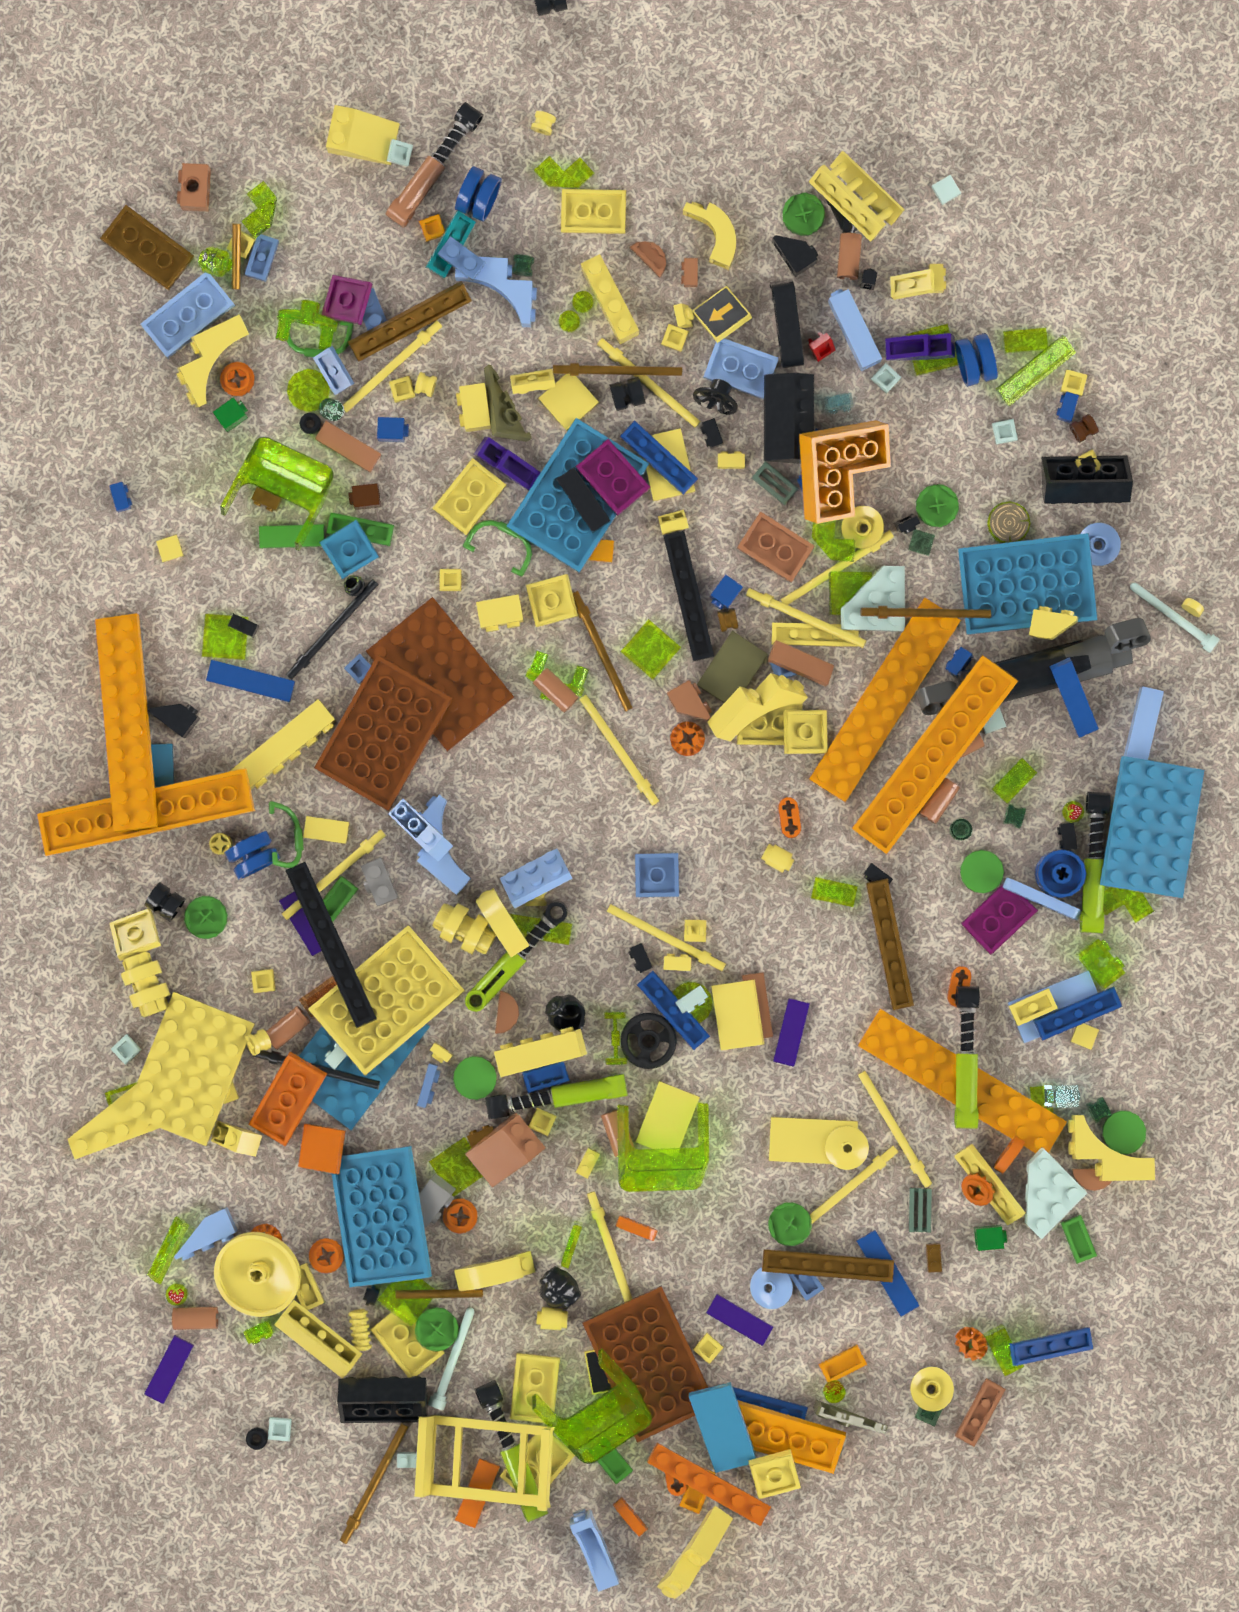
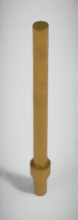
(575, 369)
(583, 612)
(884, 612)
(354, 1520)

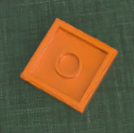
(321, 1148)

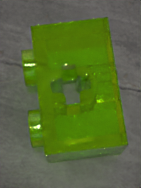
(1103, 975)
(998, 1342)

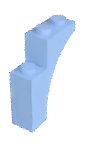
(517, 292)
(446, 869)
(594, 1549)

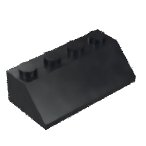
(787, 414)
(1069, 484)
(382, 1399)

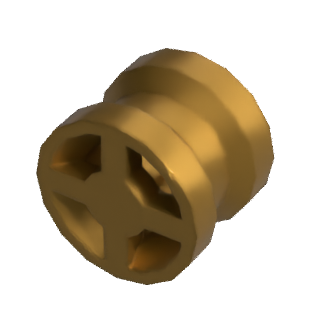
(727, 619)

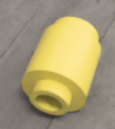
(777, 858)
(552, 1318)

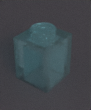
(1062, 1096)

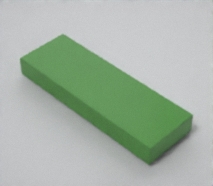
(376, 531)
(286, 535)

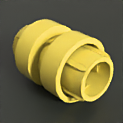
(472, 932)
(142, 973)

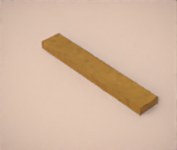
(409, 321)
(889, 944)
(827, 1265)

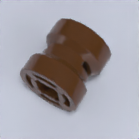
(1084, 428)

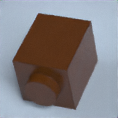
(365, 496)

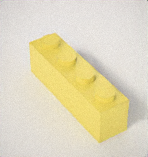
(609, 299)
(541, 1052)
(318, 1339)

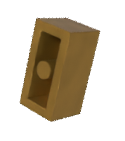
(266, 499)
(476, 1137)
(933, 1255)

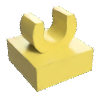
(695, 930)

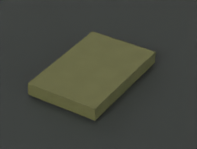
(732, 667)

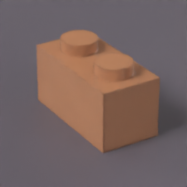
(690, 276)

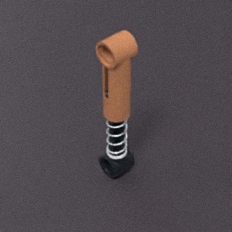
(405, 205)

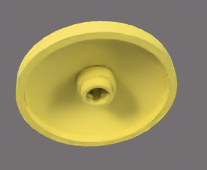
(257, 1274)

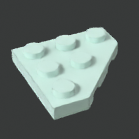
(883, 589)
(1048, 1193)

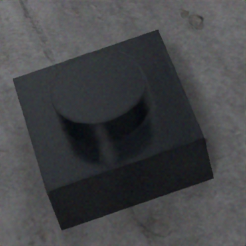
(907, 524)

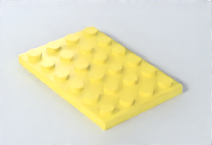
(405, 992)
(189, 1068)

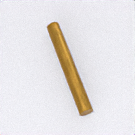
(236, 255)

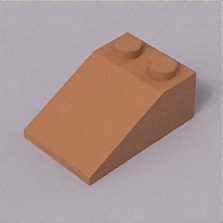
(505, 1150)

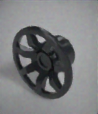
(718, 395)

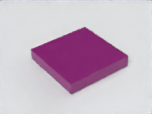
(347, 299)

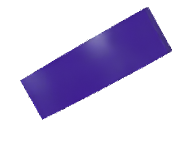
(920, 347)
(507, 463)

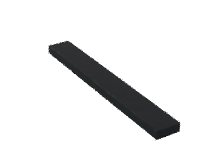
(330, 945)

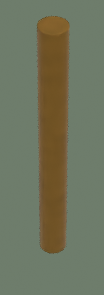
(440, 1293)

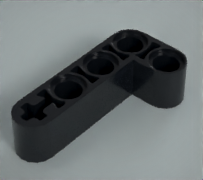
(787, 323)

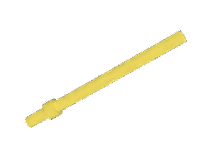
(422, 338)
(617, 356)
(837, 568)
(769, 601)
(643, 784)
(365, 847)
(704, 957)
(878, 1163)
(916, 1165)
(598, 1214)

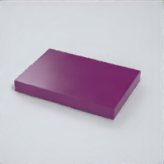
(613, 477)
(998, 918)

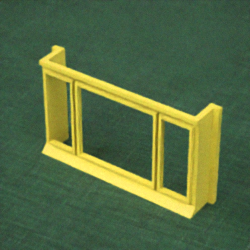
(426, 1461)

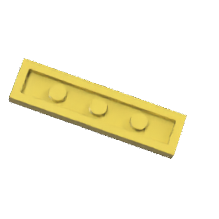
(807, 635)
(1002, 1200)

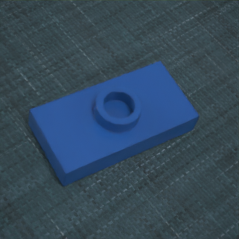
(545, 1076)

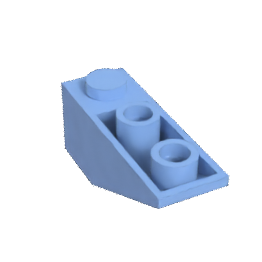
(420, 830)
(211, 1229)

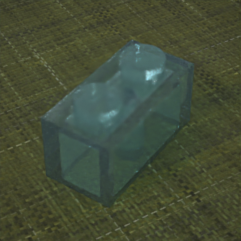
(838, 402)

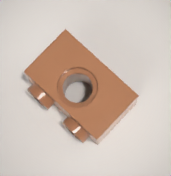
(198, 199)

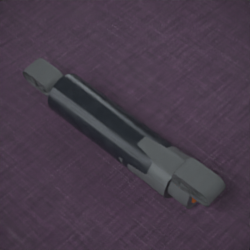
(1090, 658)

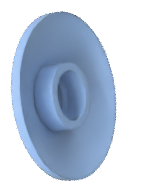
(1108, 538)
(780, 1293)

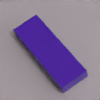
(301, 924)
(791, 1032)
(739, 1319)
(169, 1369)

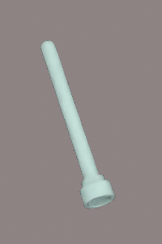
(1208, 641)
(438, 1399)

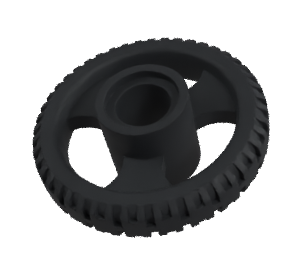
(634, 1026)

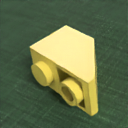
(1049, 624)
(236, 1138)

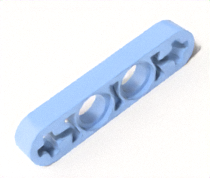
(1041, 898)

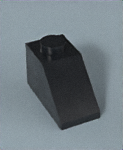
(795, 253)
(177, 717)

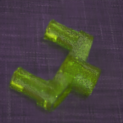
(309, 316)
(537, 668)

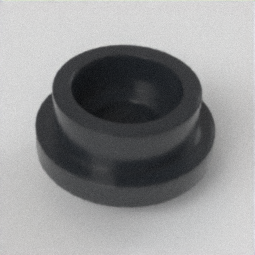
(310, 430)
(353, 581)
(371, 1295)
(256, 1445)

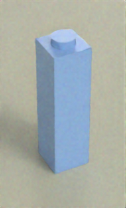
(854, 329)
(1143, 723)

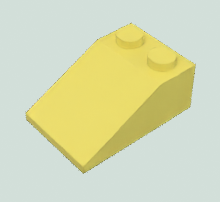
(360, 135)

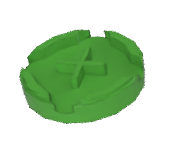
(803, 214)
(937, 505)
(981, 871)
(206, 917)
(475, 1077)
(1124, 1132)
(790, 1224)
(436, 1329)

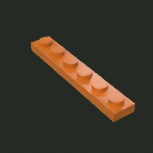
(708, 1484)

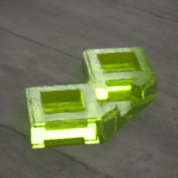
(572, 177)
(263, 216)
(835, 549)
(1133, 901)

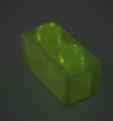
(258, 1332)

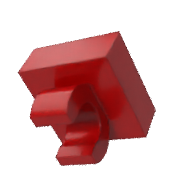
(821, 346)

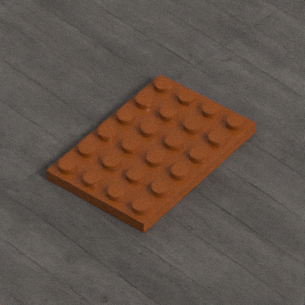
(442, 656)
(383, 732)
(653, 1353)

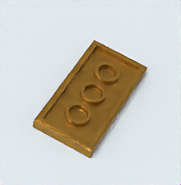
(147, 247)

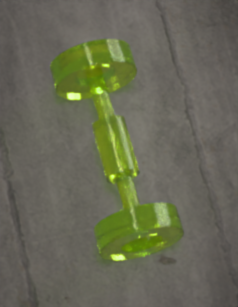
(615, 1038)

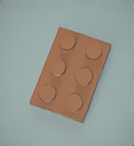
(775, 547)

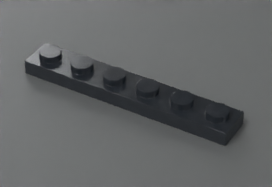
(688, 596)

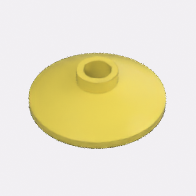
(863, 516)
(838, 1139)
(942, 1386)

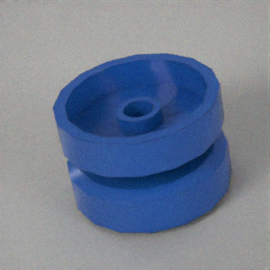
(478, 193)
(976, 359)
(251, 852)
(1071, 867)

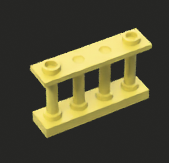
(851, 206)

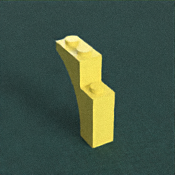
(209, 346)
(749, 704)
(1111, 1164)
(696, 1553)

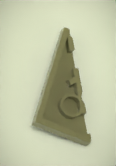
(502, 411)
(846, 1418)

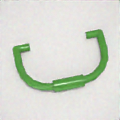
(309, 352)
(503, 527)
(298, 836)

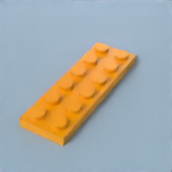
(809, 1442)

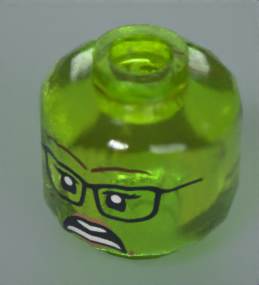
(215, 261)

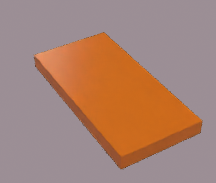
(287, 1099)

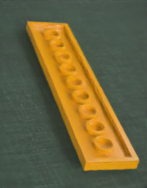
(883, 702)
(126, 723)
(934, 754)
(176, 804)
(936, 1069)

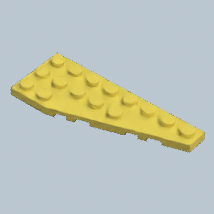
(114, 1126)

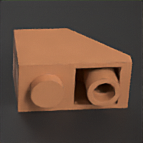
(687, 702)

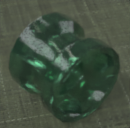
(523, 265)
(336, 409)
(1014, 816)
(957, 831)
(1098, 1109)

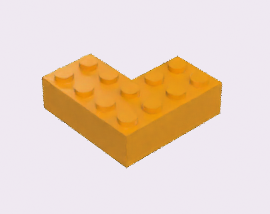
(830, 461)

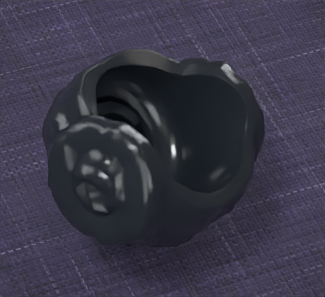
(565, 1012)
(559, 1288)

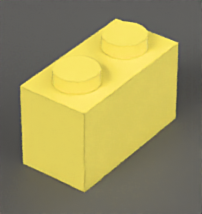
(474, 407)
(500, 612)

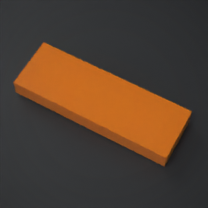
(483, 1479)

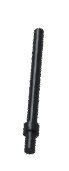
(304, 660)
(276, 1058)

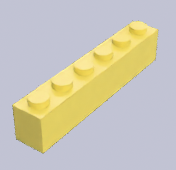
(287, 744)

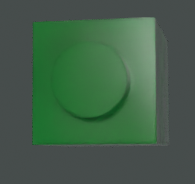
(231, 414)
(990, 1237)

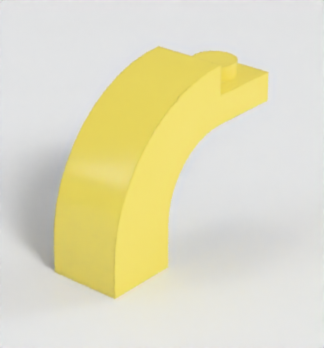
(722, 228)
(501, 922)
(494, 1272)

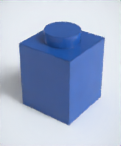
(392, 429)
(725, 592)

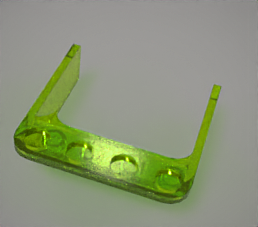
(286, 475)
(664, 1167)
(602, 1423)

